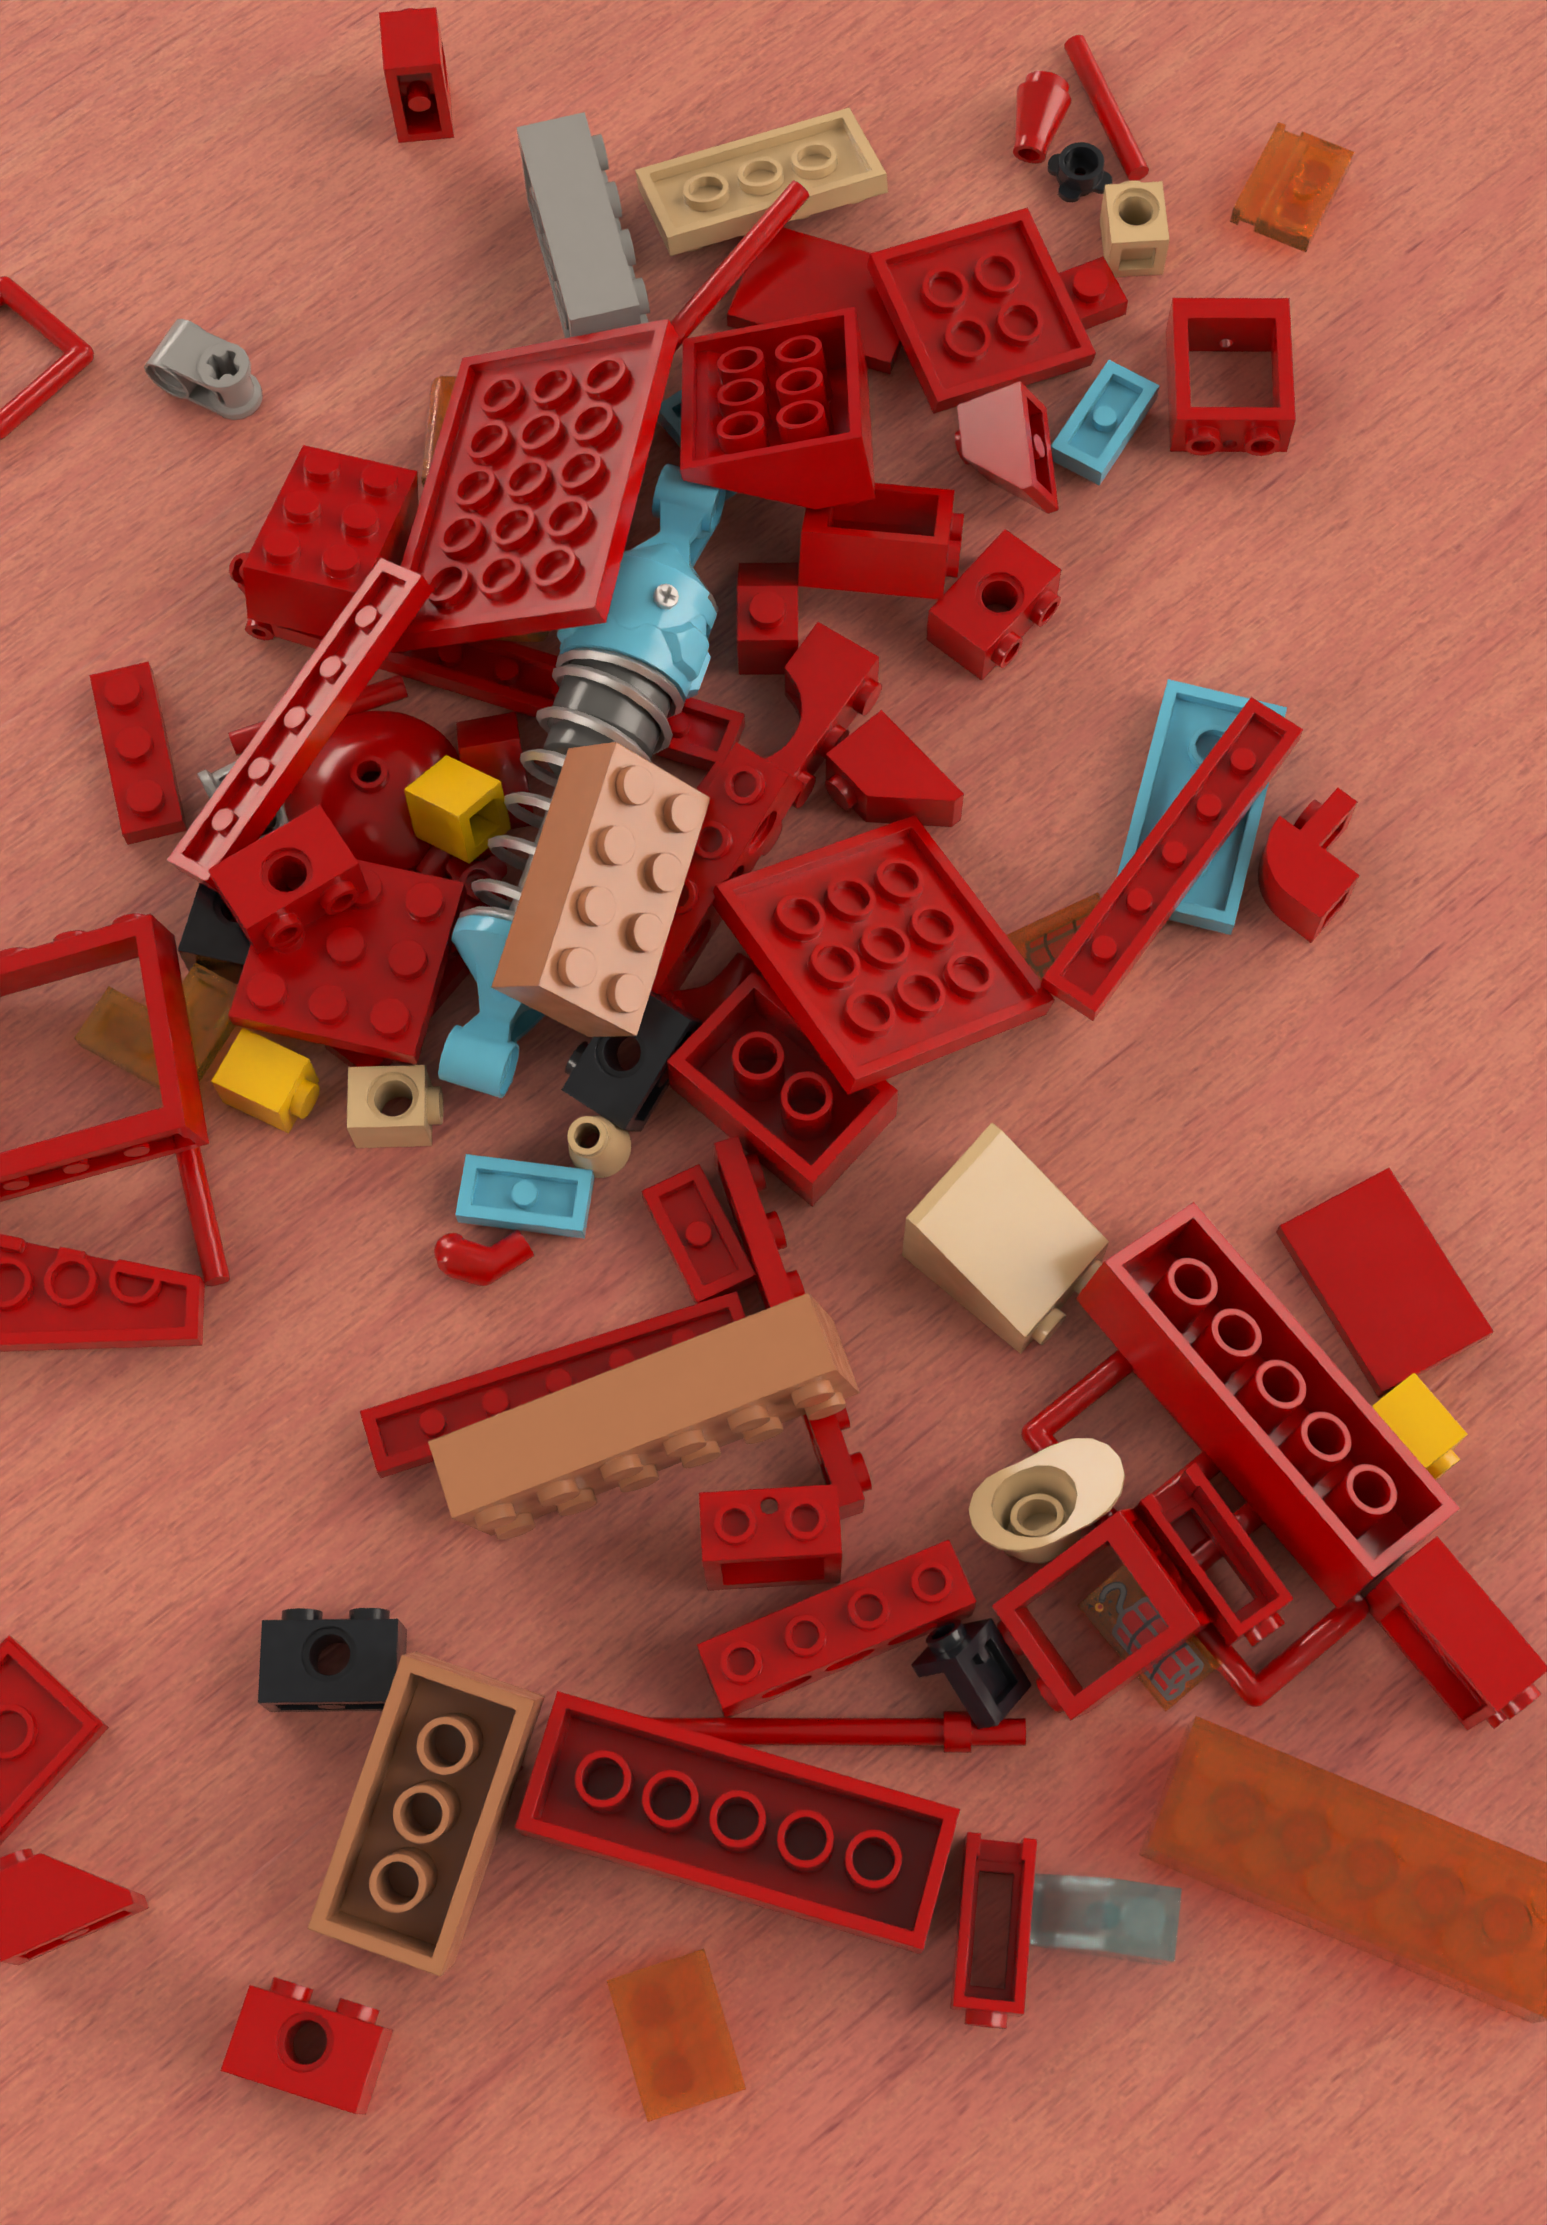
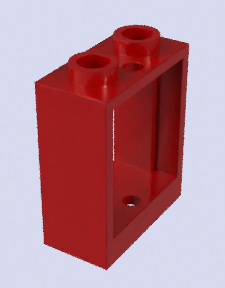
(1230, 327)
(884, 545)
(777, 1549)
(1154, 1573)
(1457, 1637)

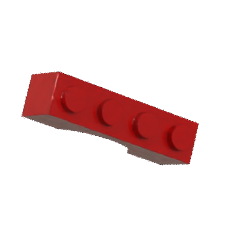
(828, 686)

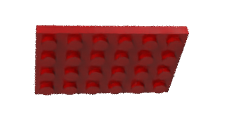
(536, 485)

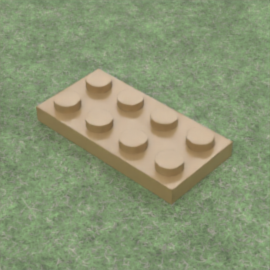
(731, 185)

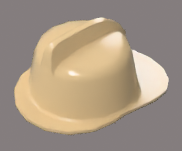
(1047, 1499)

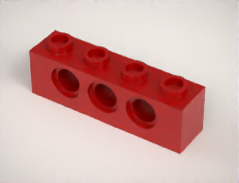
(741, 818)
(836, 1629)

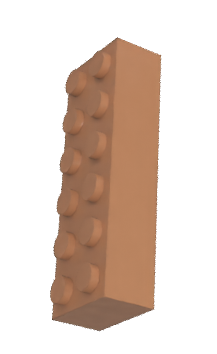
(645, 1419)

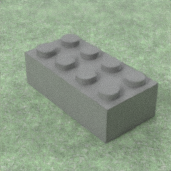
(580, 227)

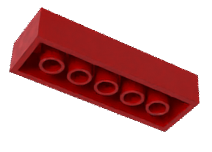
(1266, 1403)
(738, 1822)

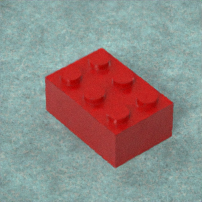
(327, 537)
(770, 1087)

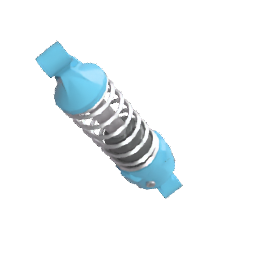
(613, 687)

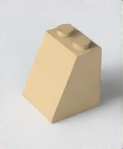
(1004, 1241)

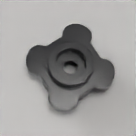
(1083, 159)

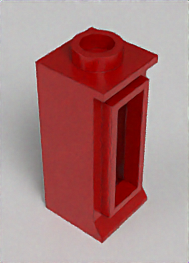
(1196, 1494)
(982, 2004)

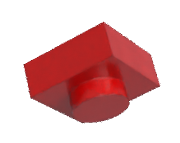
(1094, 292)

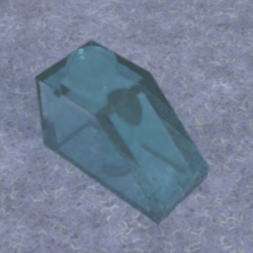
(1106, 1917)

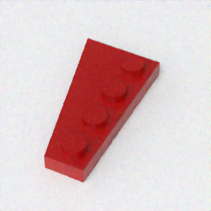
(93, 1302)

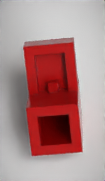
(1299, 875)

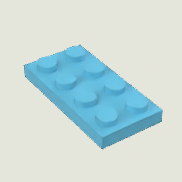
(1185, 733)

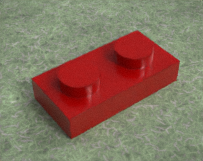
(698, 1235)

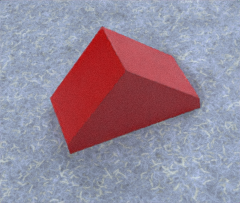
(495, 749)

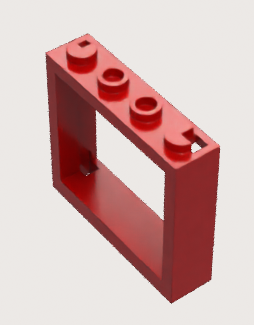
(135, 1138)

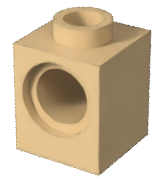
(1137, 247)
(376, 1085)

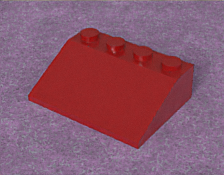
(780, 411)

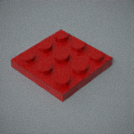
(980, 309)
(360, 974)

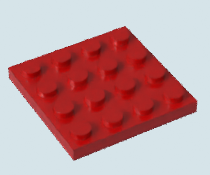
(881, 952)

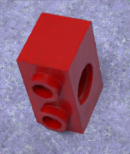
(416, 74)
(1004, 575)
(300, 848)
(266, 2054)

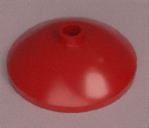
(375, 814)

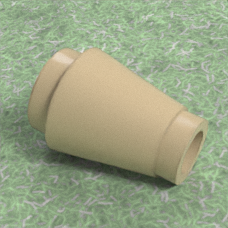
(607, 1155)

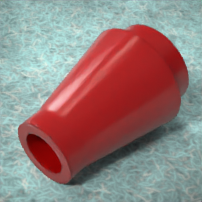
(1039, 113)

